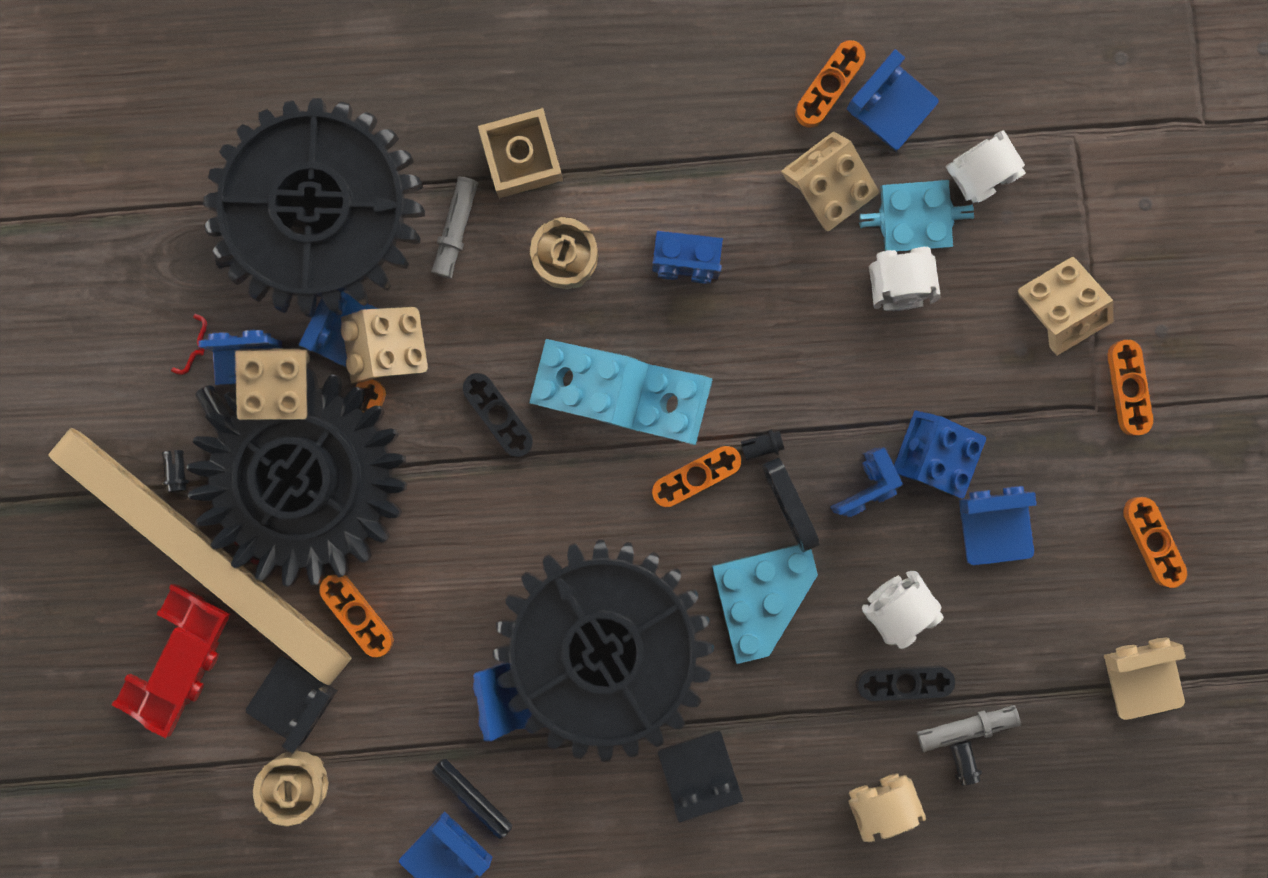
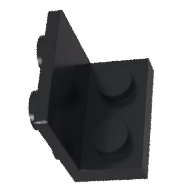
(290, 702)
(700, 776)

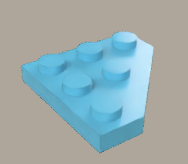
(762, 597)

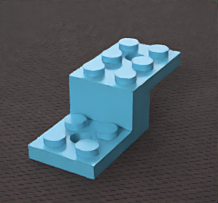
(621, 391)

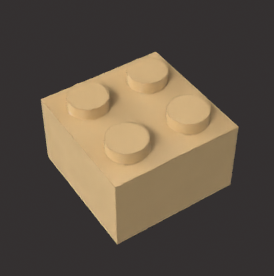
(520, 153)

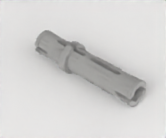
(451, 240)
(980, 725)

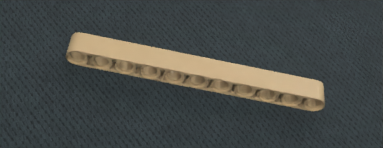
(194, 554)

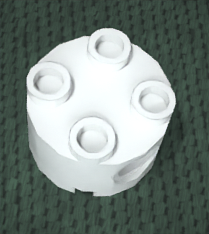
(985, 167)
(904, 279)
(903, 609)

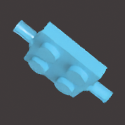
(916, 215)

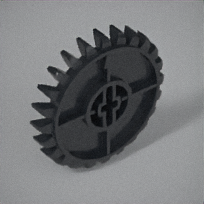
(282, 175)
(345, 508)
(612, 707)

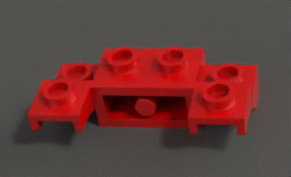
(181, 665)

